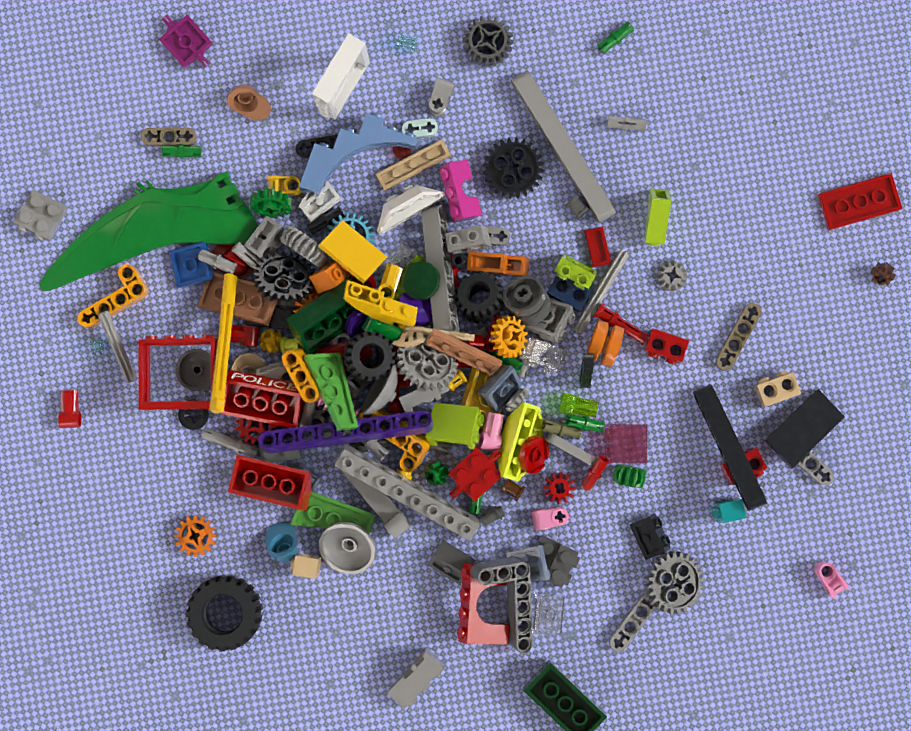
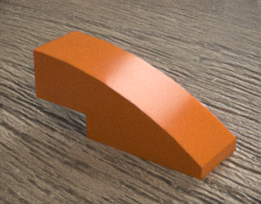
(498, 264)

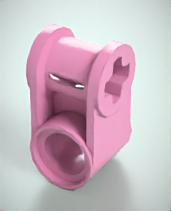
(545, 518)
(832, 581)

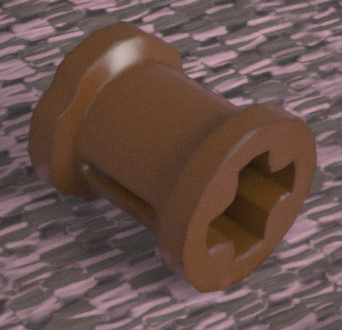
(513, 489)

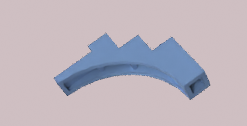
(372, 134)

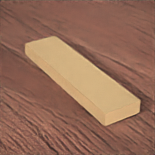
(413, 165)

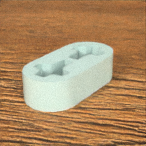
(422, 123)

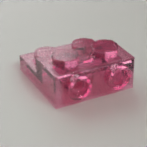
(626, 443)

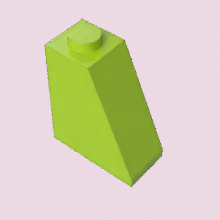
(657, 216)

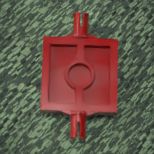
(475, 473)

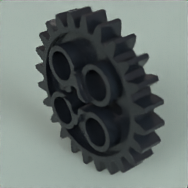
(529, 162)
(283, 278)

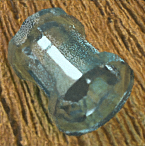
(407, 42)

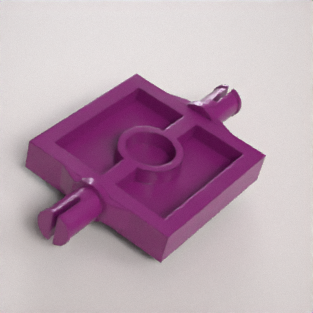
(186, 41)

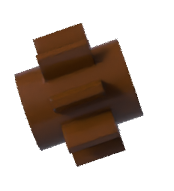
(883, 273)

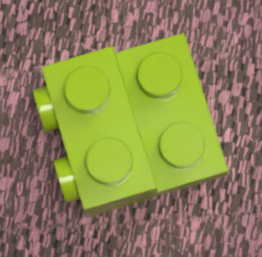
(576, 271)

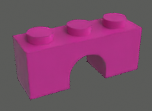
(461, 206)

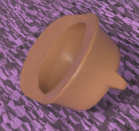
(248, 102)

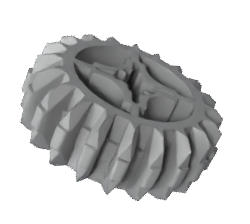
(303, 246)

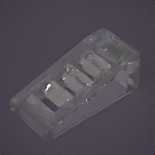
(398, 257)

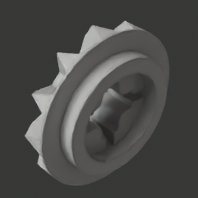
(664, 280)
(516, 399)

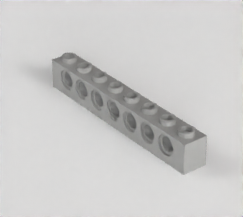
(407, 492)

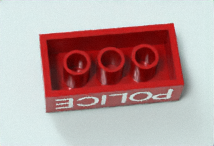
(262, 399)

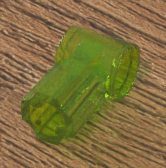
(574, 405)

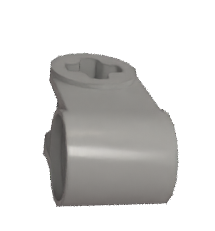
(441, 94)

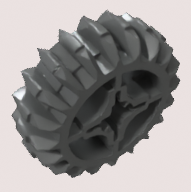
(493, 36)

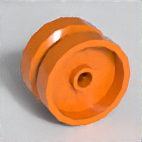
(606, 344)

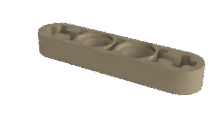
(736, 335)

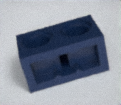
(567, 295)

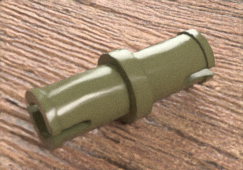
(561, 429)

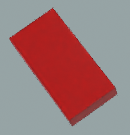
(597, 247)

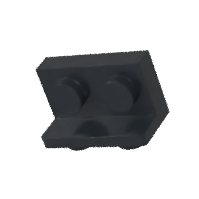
(650, 536)

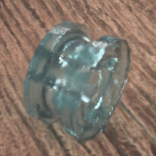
(97, 345)

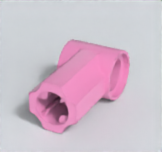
(490, 436)

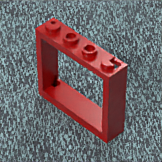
(144, 370)

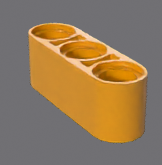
(295, 369)

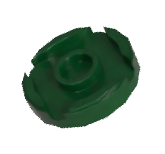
(421, 280)

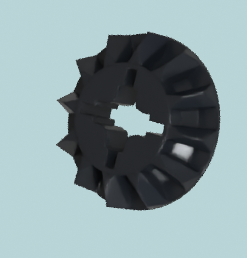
(188, 422)

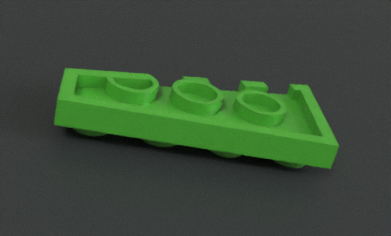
(333, 386)
(327, 511)

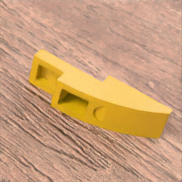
(377, 306)

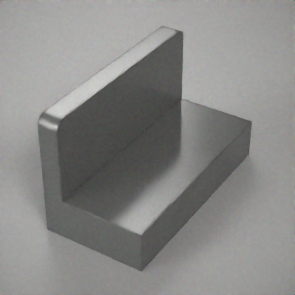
(449, 561)

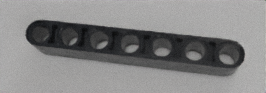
(730, 448)

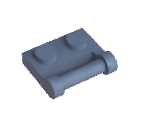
(533, 557)

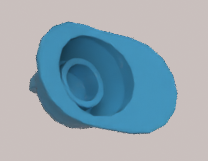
(281, 542)

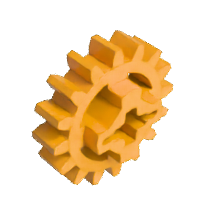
(509, 339)

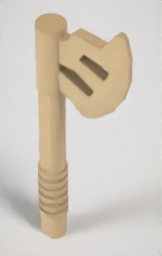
(420, 331)

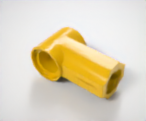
(390, 279)

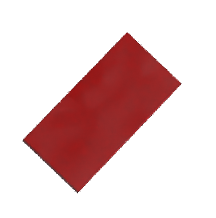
(860, 201)

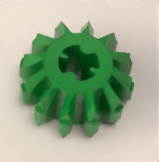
(629, 476)

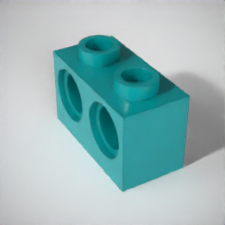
(729, 510)

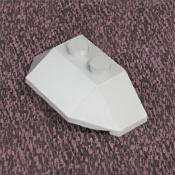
(407, 205)

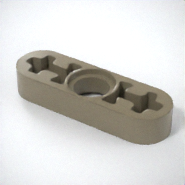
(155, 141)

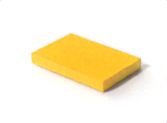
(352, 251)

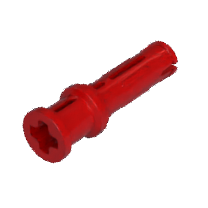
(613, 319)

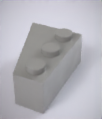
(416, 678)

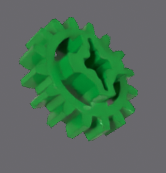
(270, 203)

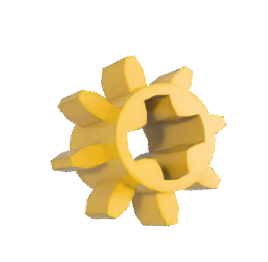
(270, 340)

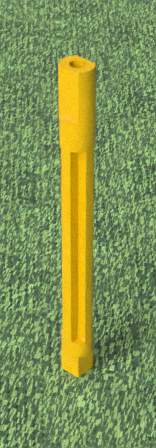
(223, 344)

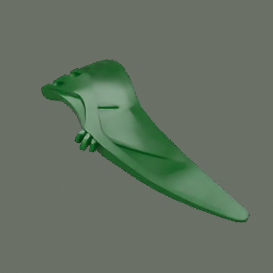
(155, 221)

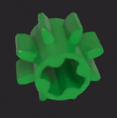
(436, 473)

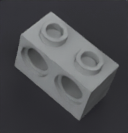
(265, 238)
(468, 239)

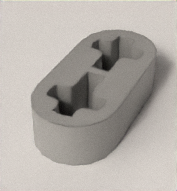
(496, 231)

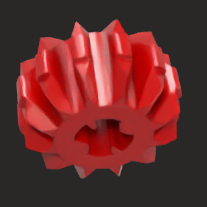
(566, 487)

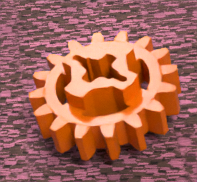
(192, 527)

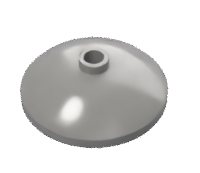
(380, 392)
(344, 555)

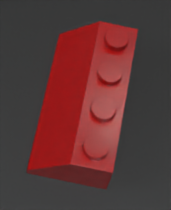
(271, 482)

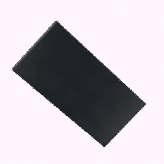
(804, 428)

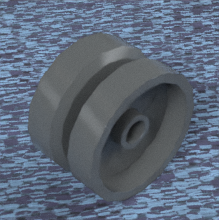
(527, 300)
(188, 370)

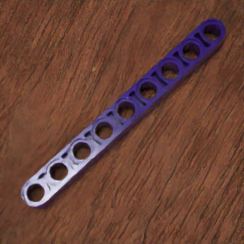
(355, 436)

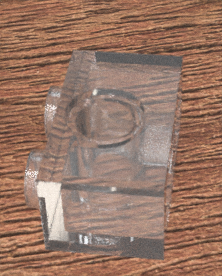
(553, 355)

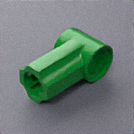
(390, 331)

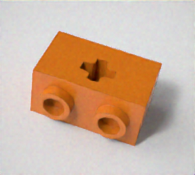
(329, 276)

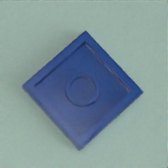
(188, 268)

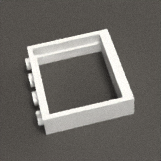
(341, 77)

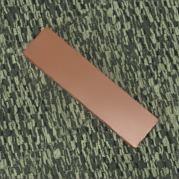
(463, 352)

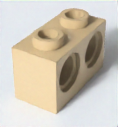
(778, 393)
(306, 565)

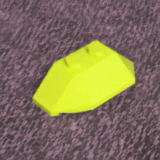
(519, 426)

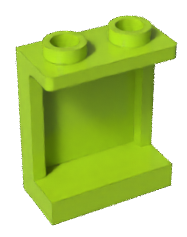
(455, 424)

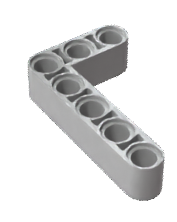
(382, 504)

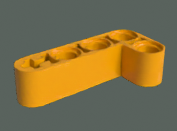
(112, 299)
(408, 445)

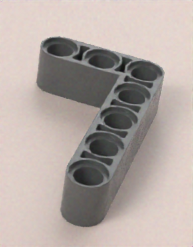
(514, 596)

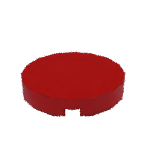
(533, 454)

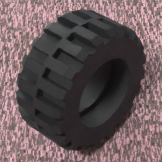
(199, 621)

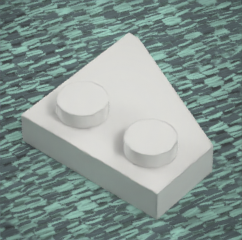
(315, 205)

